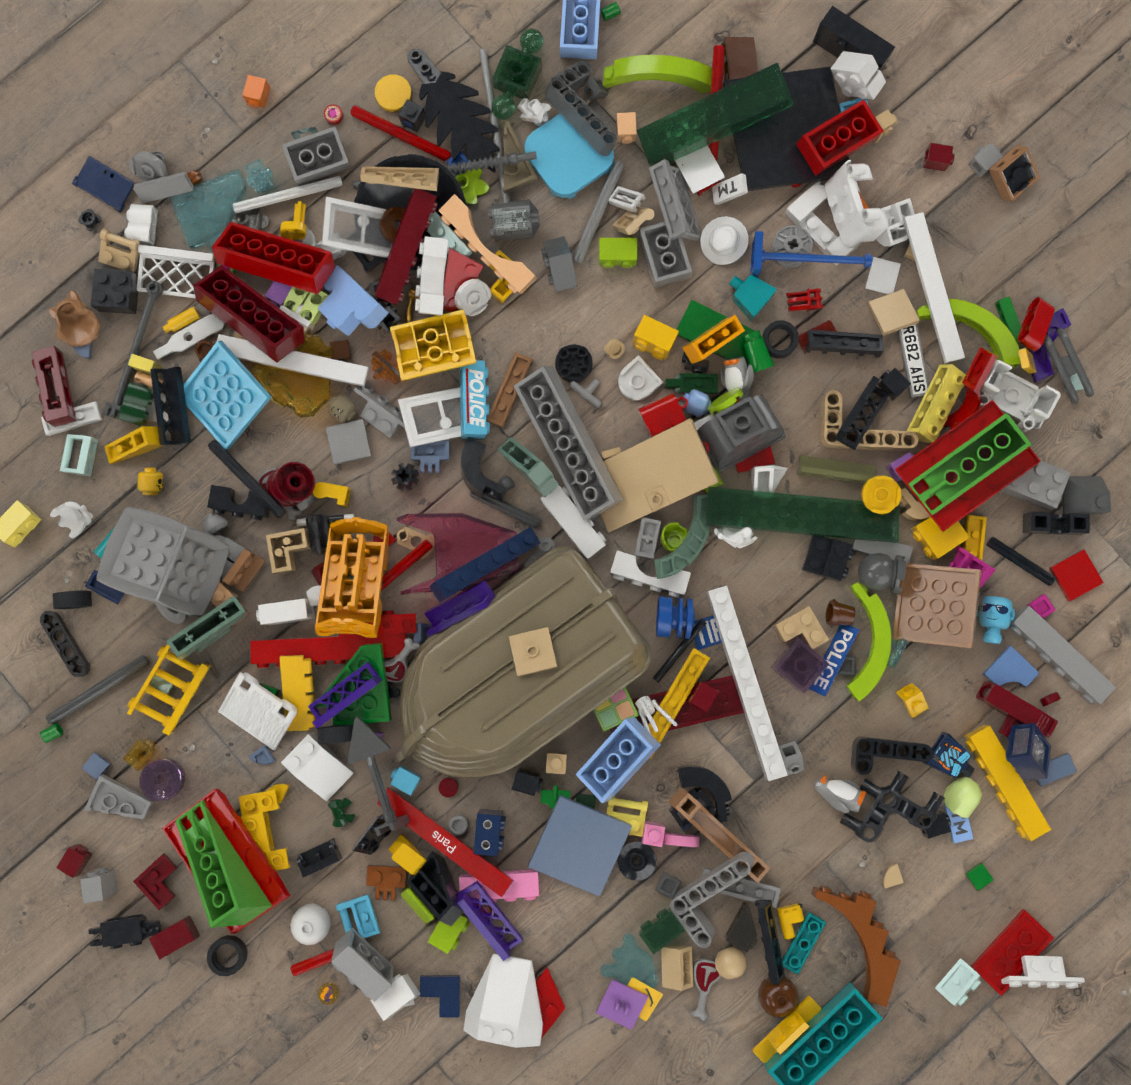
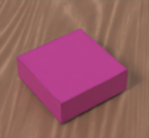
(1042, 606)

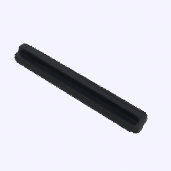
(1021, 561)

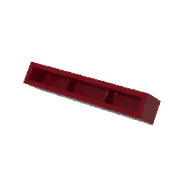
(404, 246)

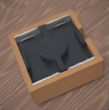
(1014, 173)

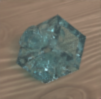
(258, 176)

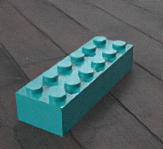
(826, 1041)

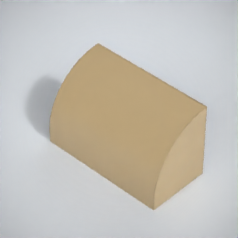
(677, 967)

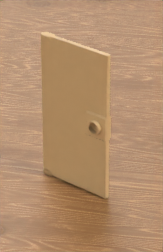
(658, 474)

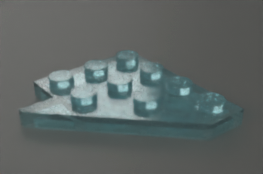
(208, 208)

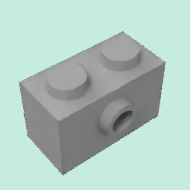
(98, 885)

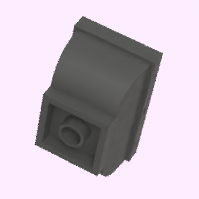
(740, 432)

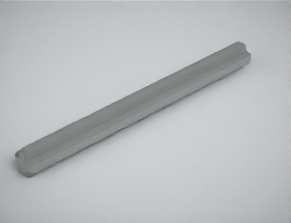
(598, 212)

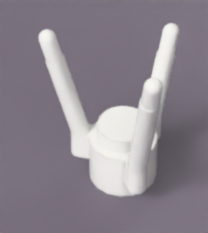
(646, 708)

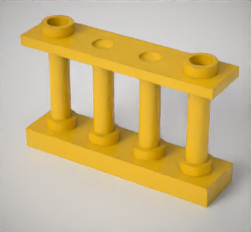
(179, 705)

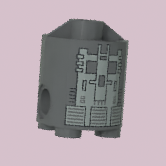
(514, 220)

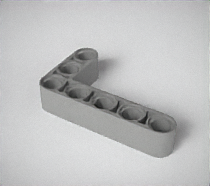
(706, 891)

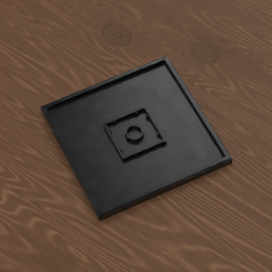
(769, 148)

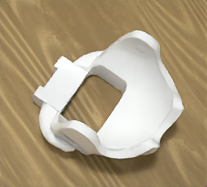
(72, 517)
(736, 537)

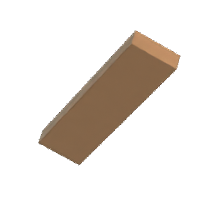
(507, 394)

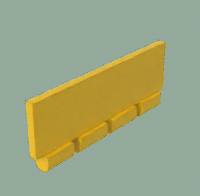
(295, 689)

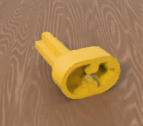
(295, 229)

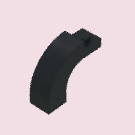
(471, 474)
(700, 776)

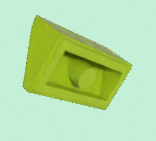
(417, 905)

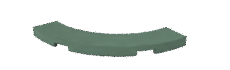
(691, 545)

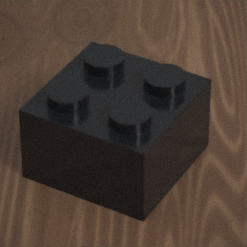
(114, 291)

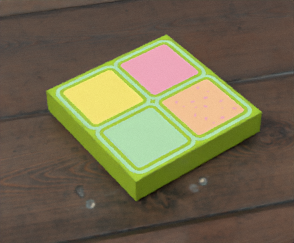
(615, 710)

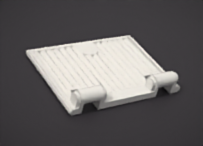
(257, 711)

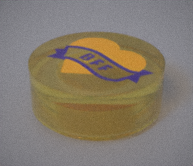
(328, 993)

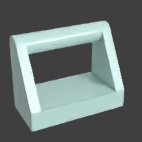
(86, 456)

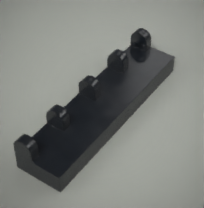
(844, 343)
(770, 941)

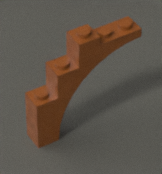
(880, 964)

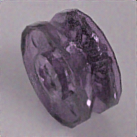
(151, 775)

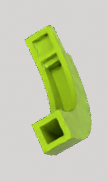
(661, 68)
(986, 324)
(880, 644)

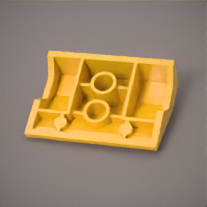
(433, 345)

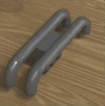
(1068, 366)

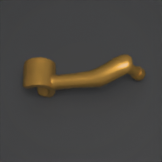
(408, 314)

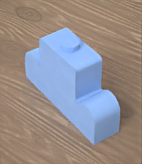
(349, 304)

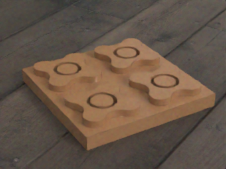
(937, 605)

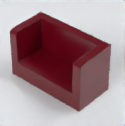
(702, 696)
(174, 937)

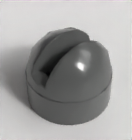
(507, 482)

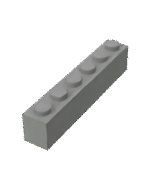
(1061, 655)

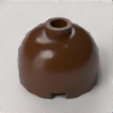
(778, 999)

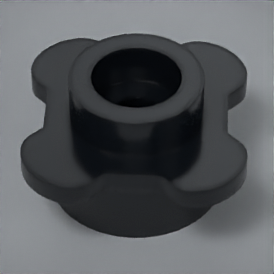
(85, 216)

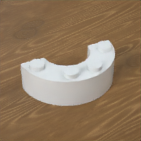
(431, 276)

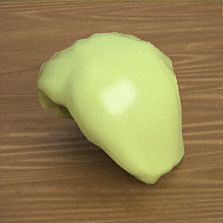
(963, 796)

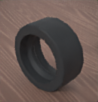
(788, 327)
(72, 599)
(334, 734)
(212, 961)

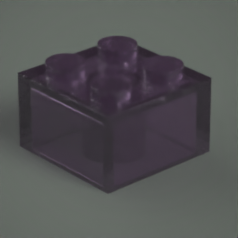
(799, 665)

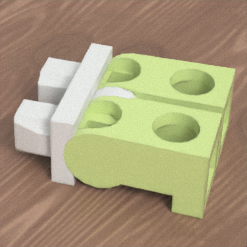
(303, 307)

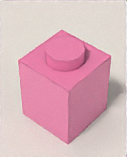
(653, 834)

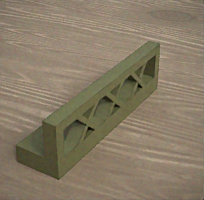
(835, 470)

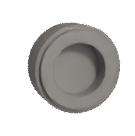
(458, 824)

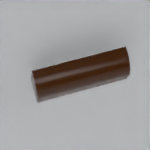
(739, 57)

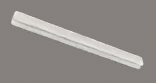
(287, 194)

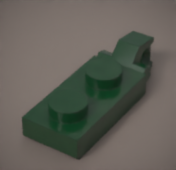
(686, 382)

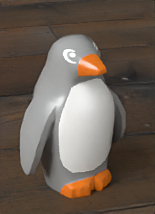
(737, 375)
(840, 794)

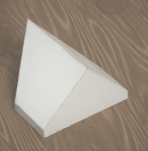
(766, 477)

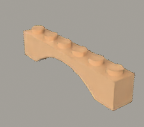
(460, 216)

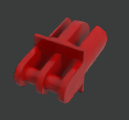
(802, 300)

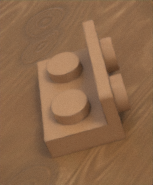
(244, 570)

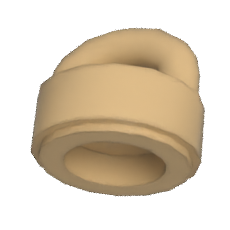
(614, 348)

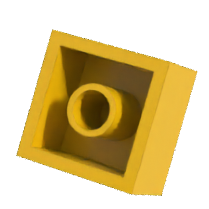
(654, 338)

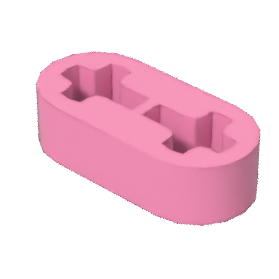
(681, 839)

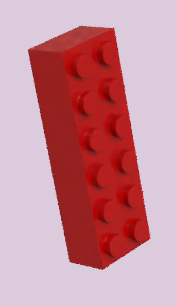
(273, 257)

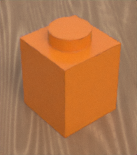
(256, 91)

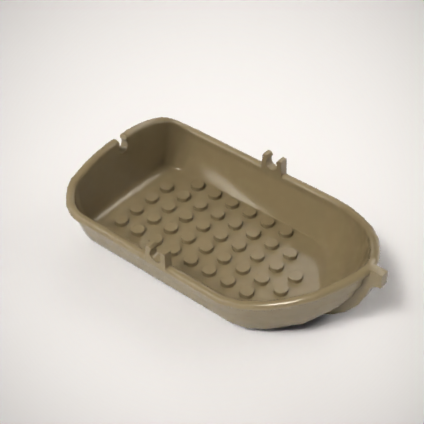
(462, 692)

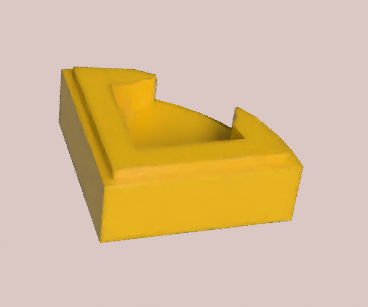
(281, 791)

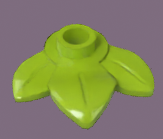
(474, 185)

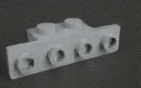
(380, 411)

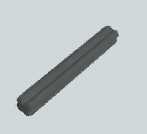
(509, 510)

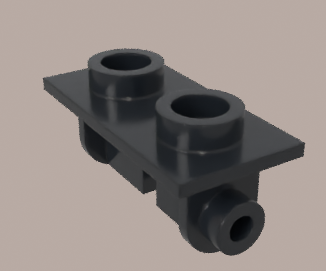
(318, 532)

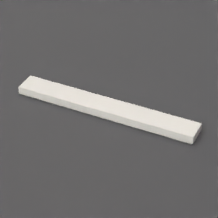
(934, 288)
(299, 362)

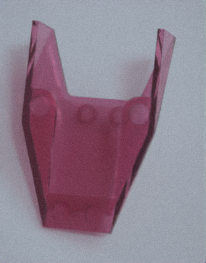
(457, 542)

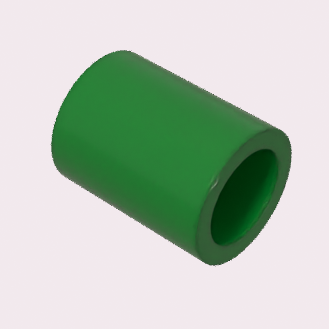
(610, 11)
(51, 733)

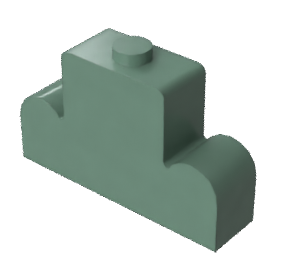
(529, 466)
(207, 629)

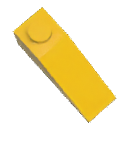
(133, 444)

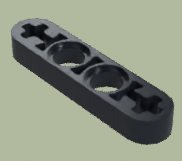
(61, 646)

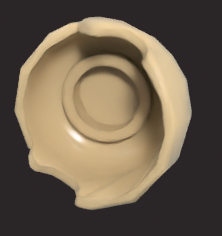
(731, 963)

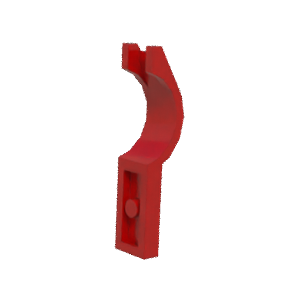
(973, 383)

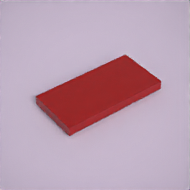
(1003, 956)

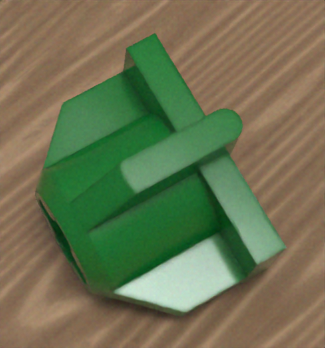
(550, 796)

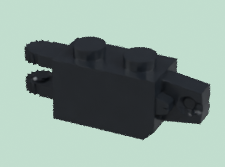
(124, 930)

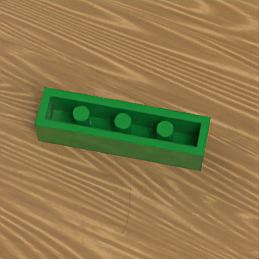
(1008, 316)

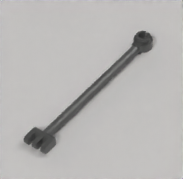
(152, 296)

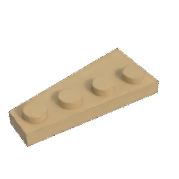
(402, 176)

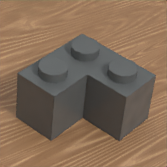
(559, 261)

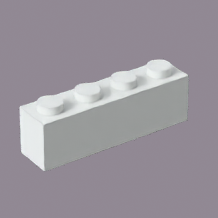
(571, 521)

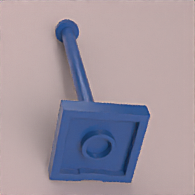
(759, 256)

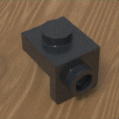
(698, 367)

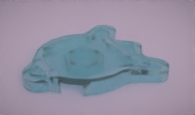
(630, 963)

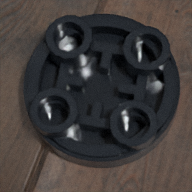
(573, 363)

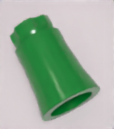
(756, 351)

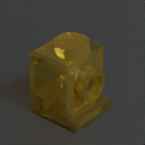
(134, 756)

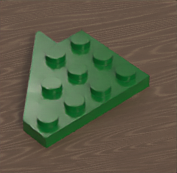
(375, 703)

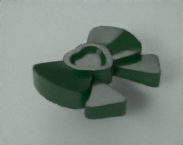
(340, 818)

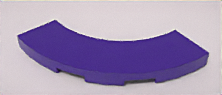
(1041, 356)

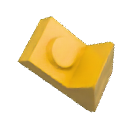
(407, 855)

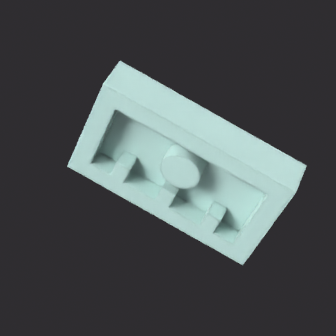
(958, 983)

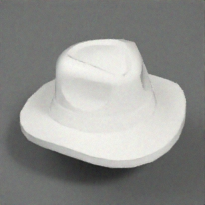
(724, 240)

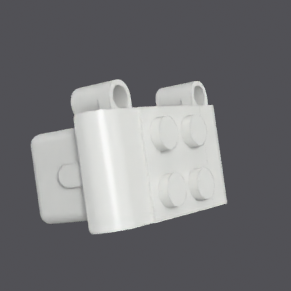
(850, 217)
(1018, 397)

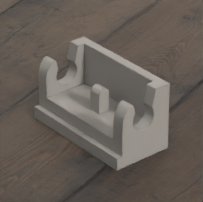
(647, 538)

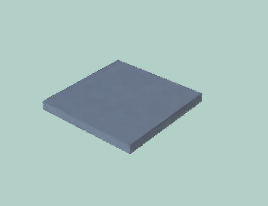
(579, 845)

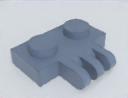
(431, 455)

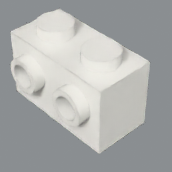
(396, 997)

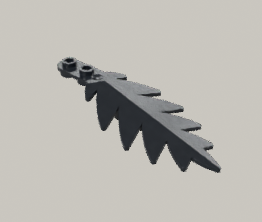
(454, 112)

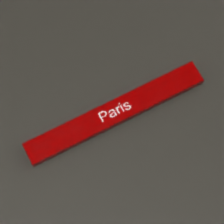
(450, 845)

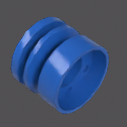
(674, 617)

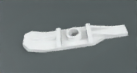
(199, 330)

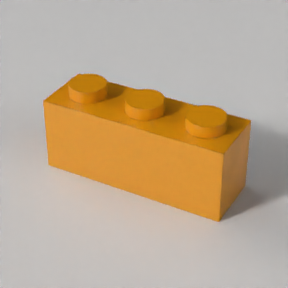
(713, 339)

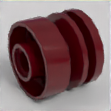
(290, 483)

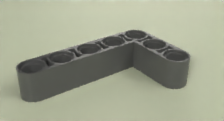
(572, 107)

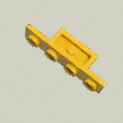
(787, 1030)

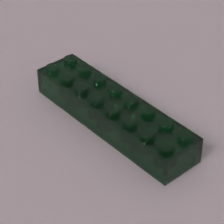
(716, 116)

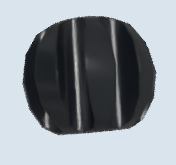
(401, 473)

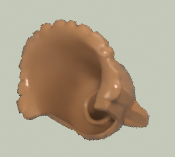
(75, 321)

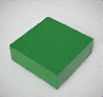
(979, 876)

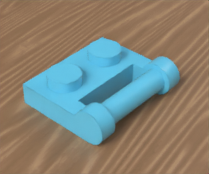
(363, 915)

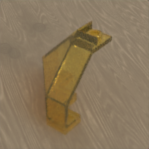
(297, 390)

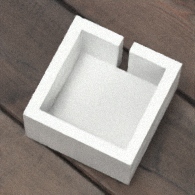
(854, 75)

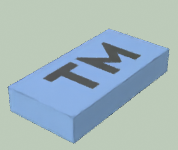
(959, 827)

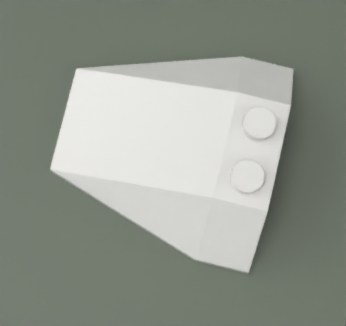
(506, 1005)

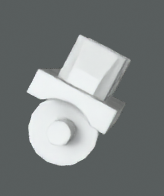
(534, 111)

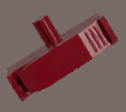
(1015, 710)

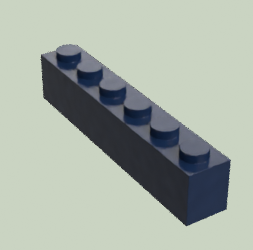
(484, 564)

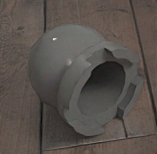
(880, 572)

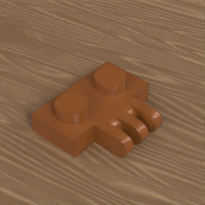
(386, 879)

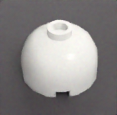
(310, 924)

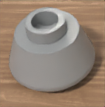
(214, 524)

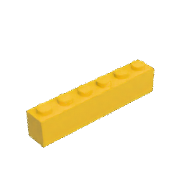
(1007, 783)

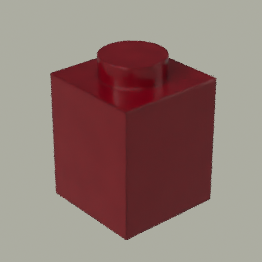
(938, 157)
(74, 860)

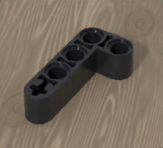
(891, 752)

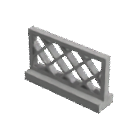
(675, 201)

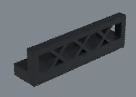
(174, 406)
(858, 409)

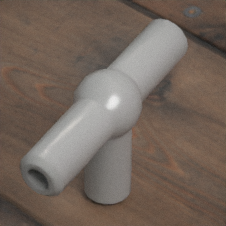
(586, 393)

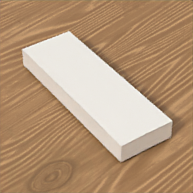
(85, 415)

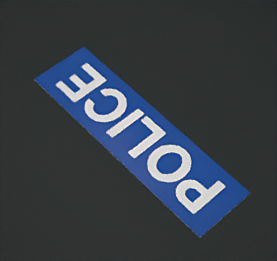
(835, 657)

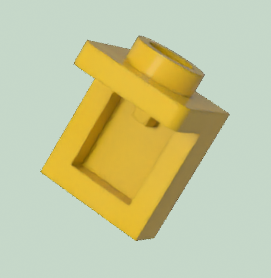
(913, 699)

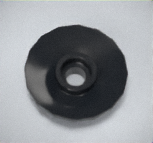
(640, 870)

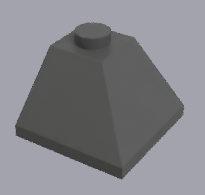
(1086, 496)

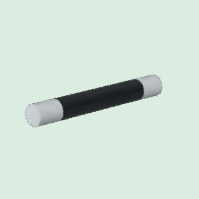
(304, 522)

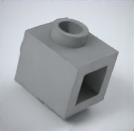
(984, 159)
(791, 757)

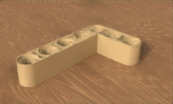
(877, 435)

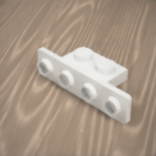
(1043, 971)

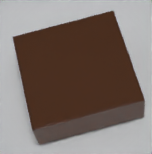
(340, 350)

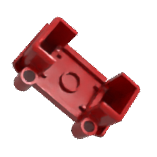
(664, 415)

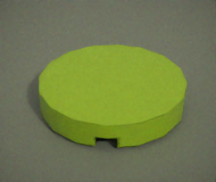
(725, 401)

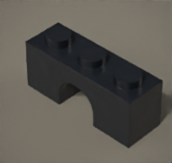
(222, 500)
(1056, 524)

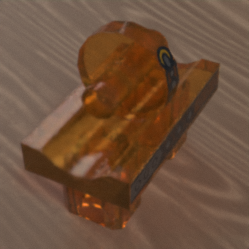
(383, 368)

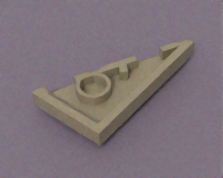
(515, 175)

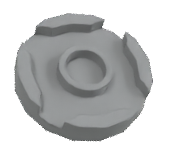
(148, 165)

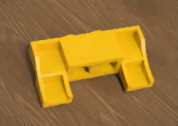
(255, 817)

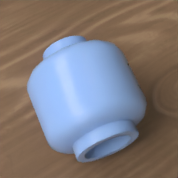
(697, 403)

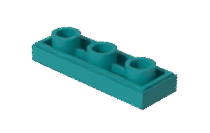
(808, 931)

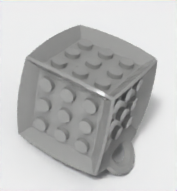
(163, 563)

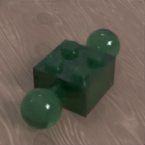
(517, 73)

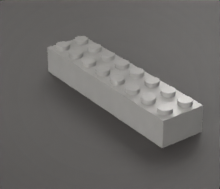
(568, 442)

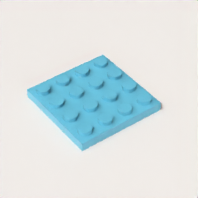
(224, 395)

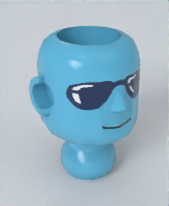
(995, 615)

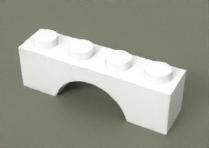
(626, 567)

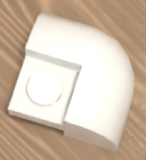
(896, 230)

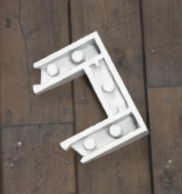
(802, 215)

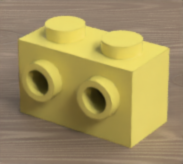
(17, 523)

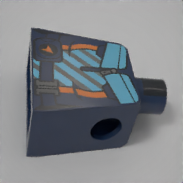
(950, 757)

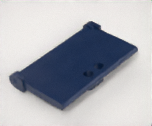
(107, 187)

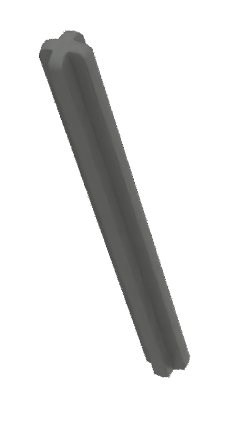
(97, 689)

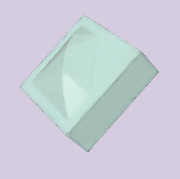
(162, 685)

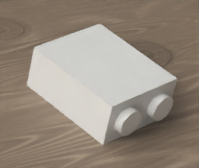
(285, 612)

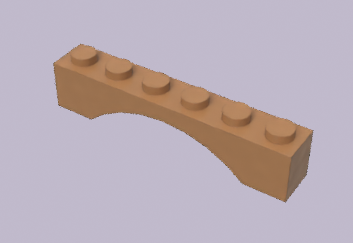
(715, 831)

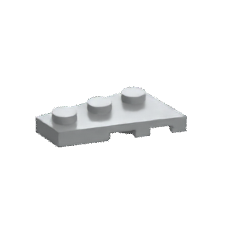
(116, 798)

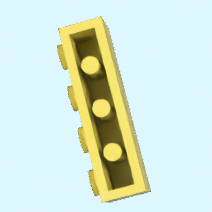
(937, 403)

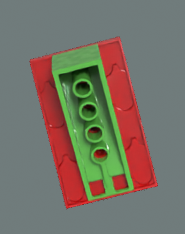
(968, 465)
(226, 863)

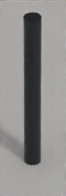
(679, 650)

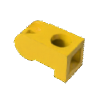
(331, 491)

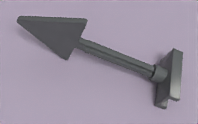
(366, 745)

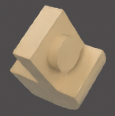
(914, 509)

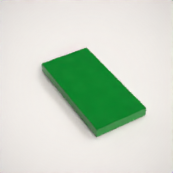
(699, 319)

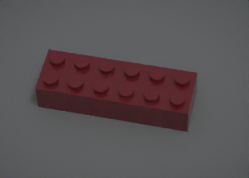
(249, 313)

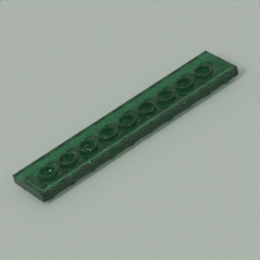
(799, 515)

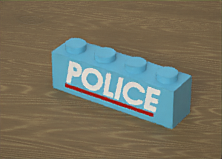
(473, 401)

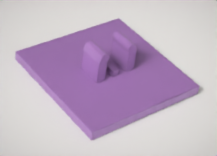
(622, 1004)

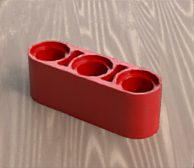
(1036, 324)

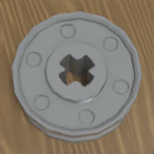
(792, 235)

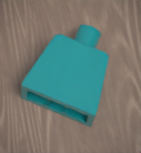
(751, 295)

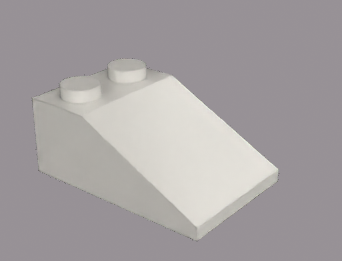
(317, 767)

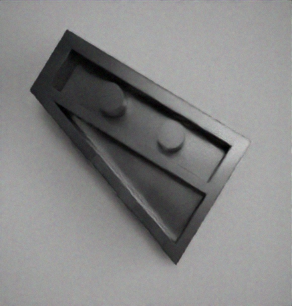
(437, 889)

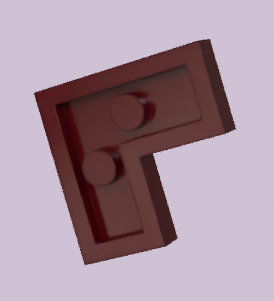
(152, 881)

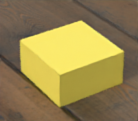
(143, 364)

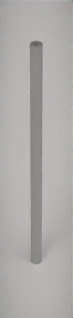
(493, 120)

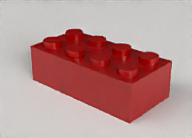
(839, 137)

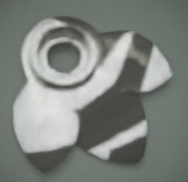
(252, 219)

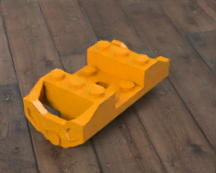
(351, 602)

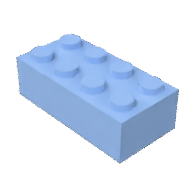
(579, 29)
(618, 759)

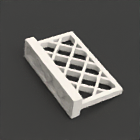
(172, 255)

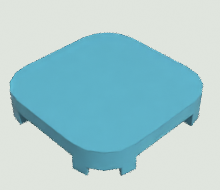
(565, 158)

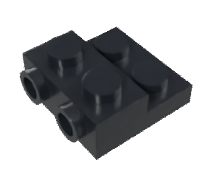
(828, 558)

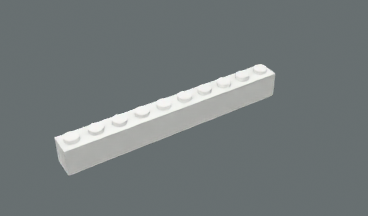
(746, 683)

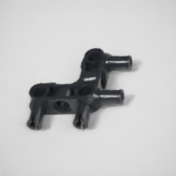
(902, 806)

